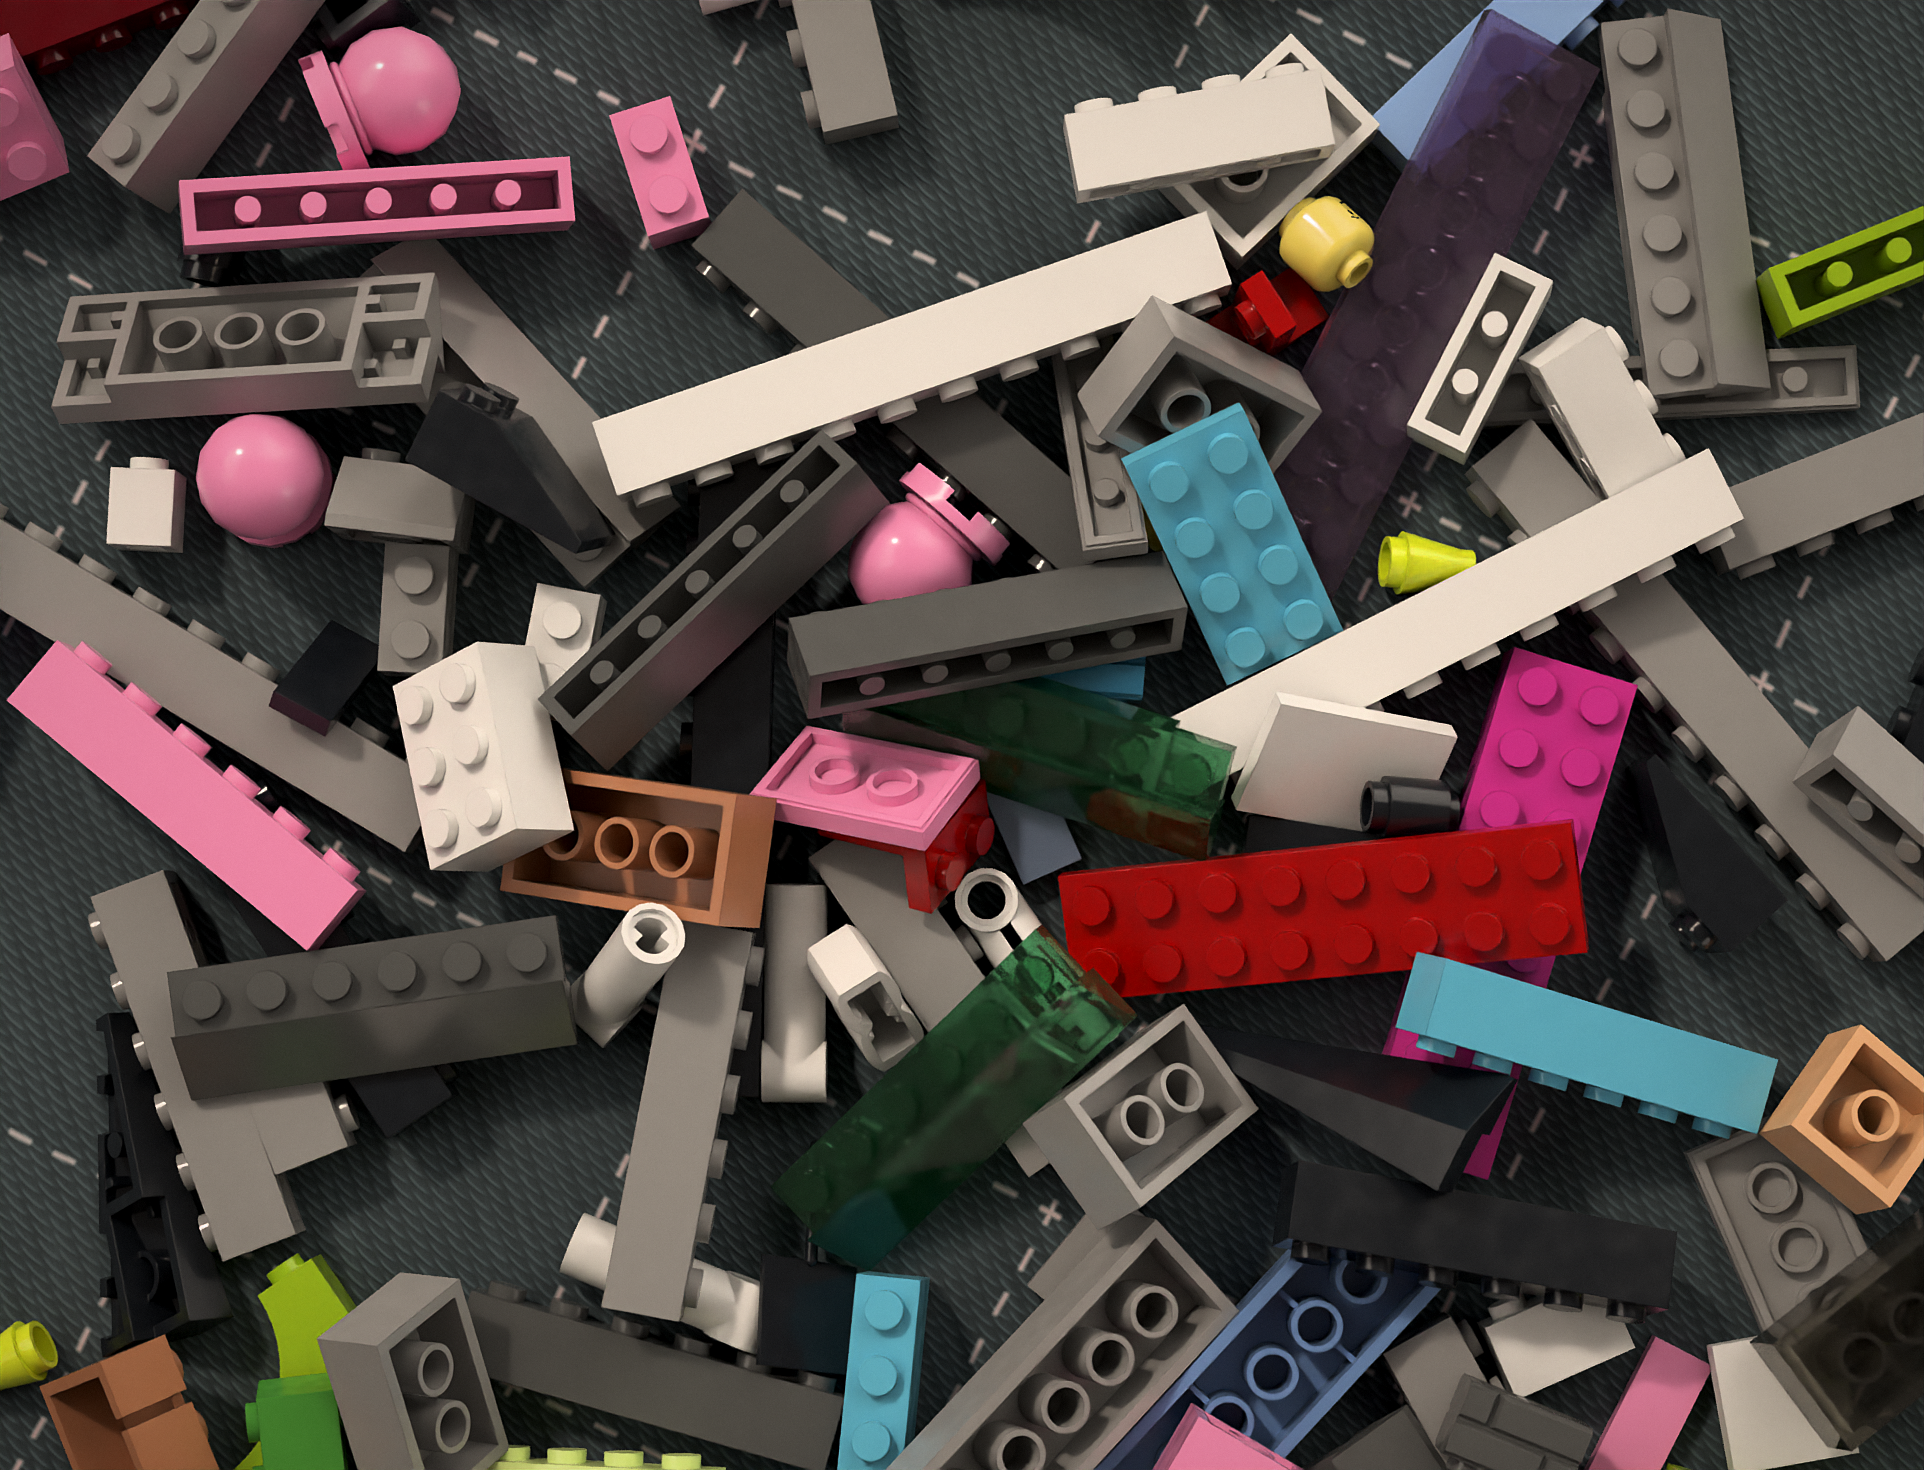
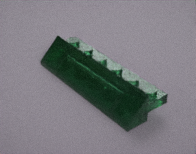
(1073, 757)
(953, 1100)

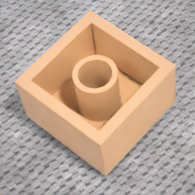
(1853, 1120)

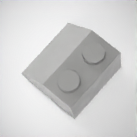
(397, 503)

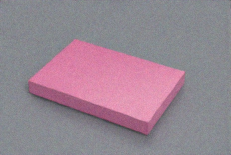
(868, 787)

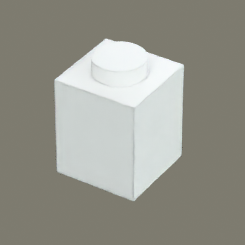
(146, 506)

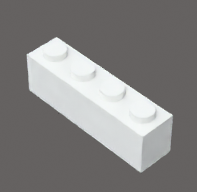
(1198, 133)

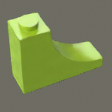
(301, 1307)

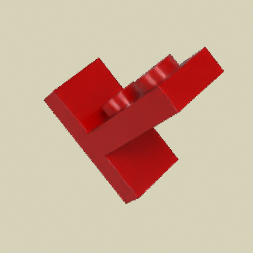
(1271, 312)

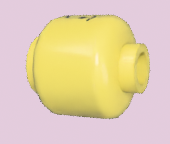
(1326, 243)

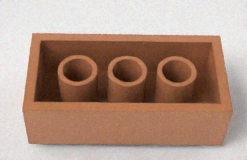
(654, 844)

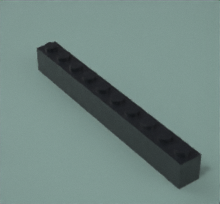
(735, 722)

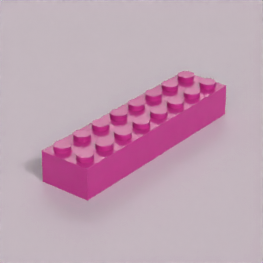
(1536, 760)

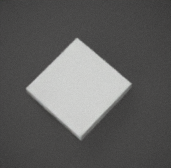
(1757, 1415)

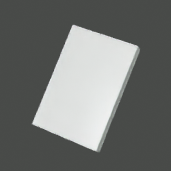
(1321, 753)

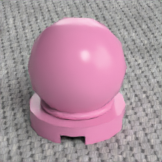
(385, 95)
(265, 479)
(920, 543)

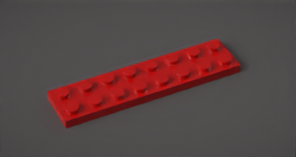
(1328, 909)

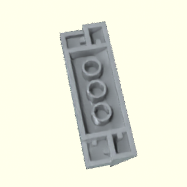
(1682, 206)
(249, 348)
(489, 348)

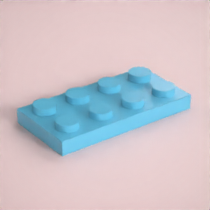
(1232, 543)

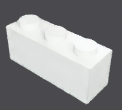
(1479, 358)
(1600, 407)

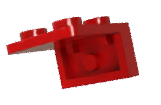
(955, 849)

